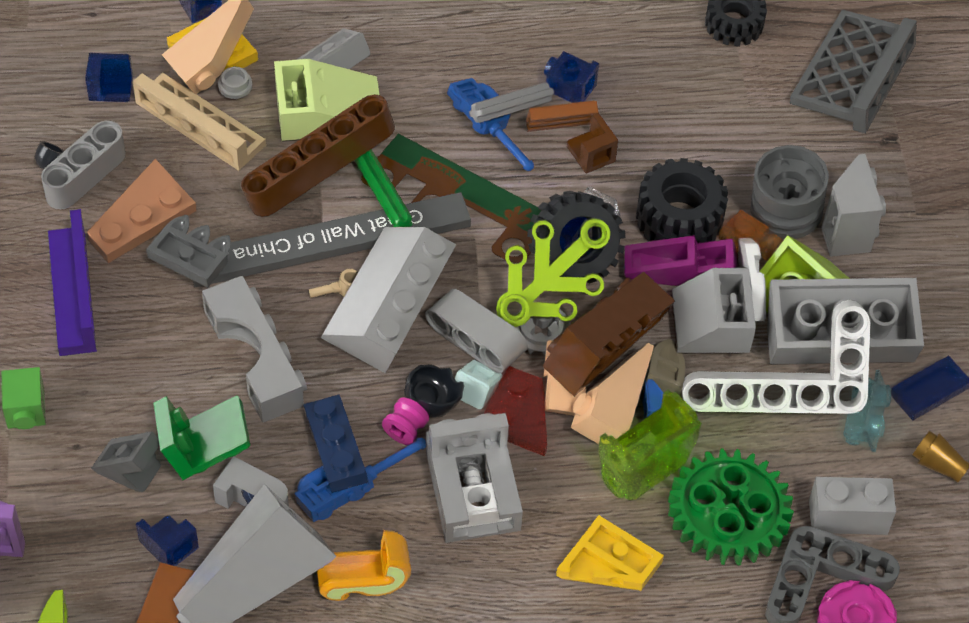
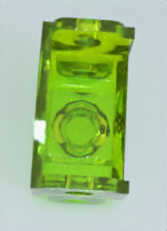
(649, 449)

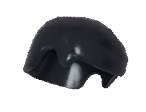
(434, 389)

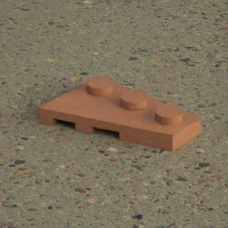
(140, 213)

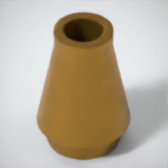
(940, 456)

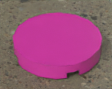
(856, 604)

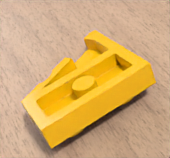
(610, 558)

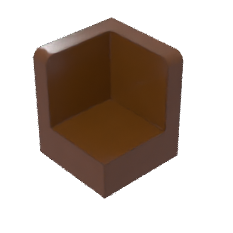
(594, 147)

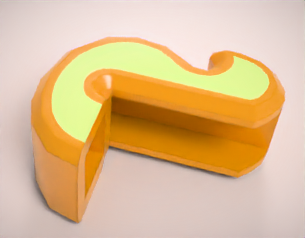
(368, 570)

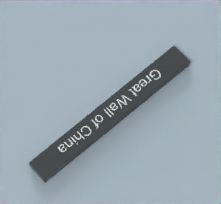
(336, 237)

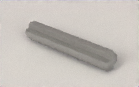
(511, 102)

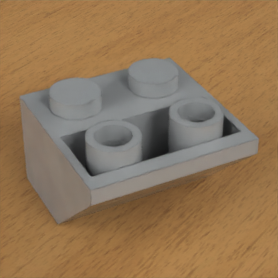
(853, 210)
(715, 312)

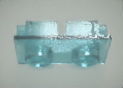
(870, 423)

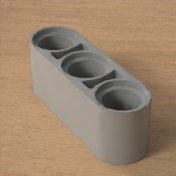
(83, 164)
(476, 330)

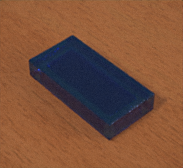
(930, 387)

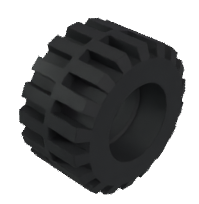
(685, 184)
(572, 205)

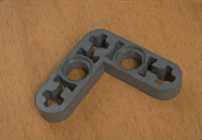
(810, 561)

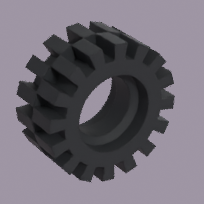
(735, 29)

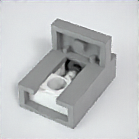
(469, 449)

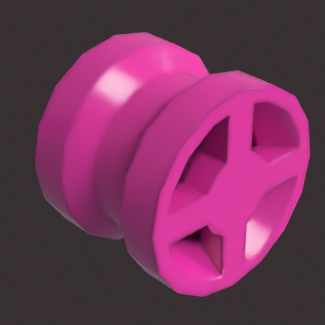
(405, 421)

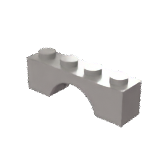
(236, 314)

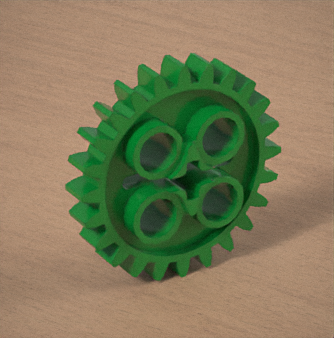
(730, 506)

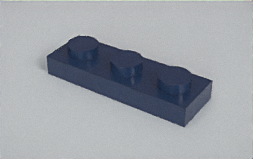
(335, 443)

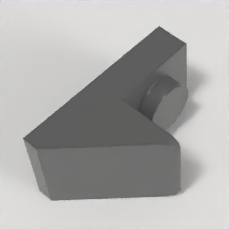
(130, 460)

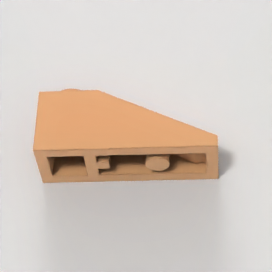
(207, 48)
(613, 399)

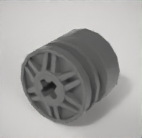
(789, 191)

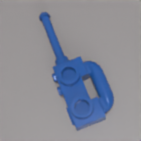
(466, 93)
(320, 502)

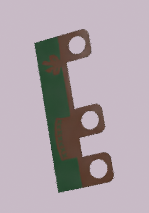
(447, 178)

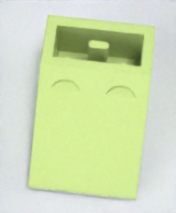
(315, 93)

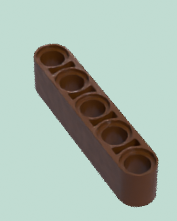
(318, 155)

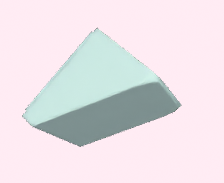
(478, 383)

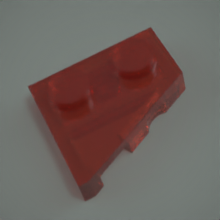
(522, 400)

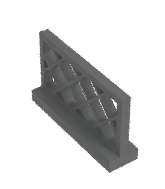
(878, 74)

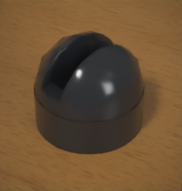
(46, 153)

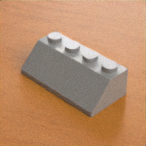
(388, 294)
(803, 312)

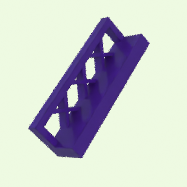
(72, 288)

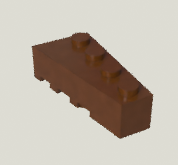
(606, 332)

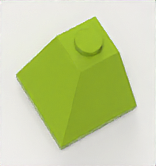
(797, 261)

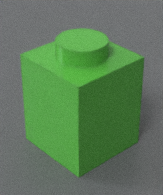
(23, 398)

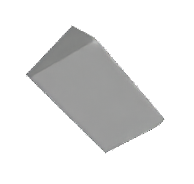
(342, 49)

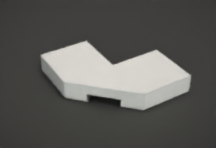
(749, 257)

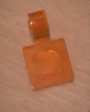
(746, 226)

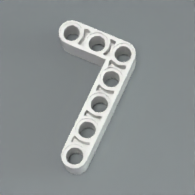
(794, 383)

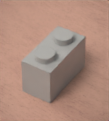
(852, 505)

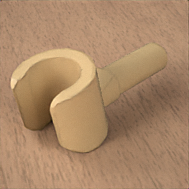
(342, 286)

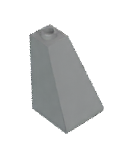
(252, 562)

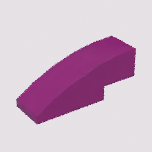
(678, 259)

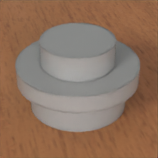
(235, 83)

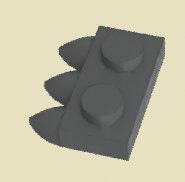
(189, 252)

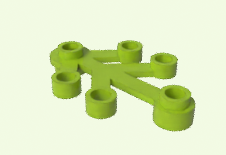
(548, 276)

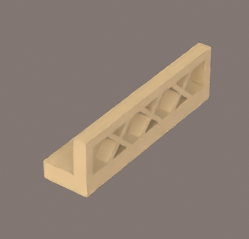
(205, 129)

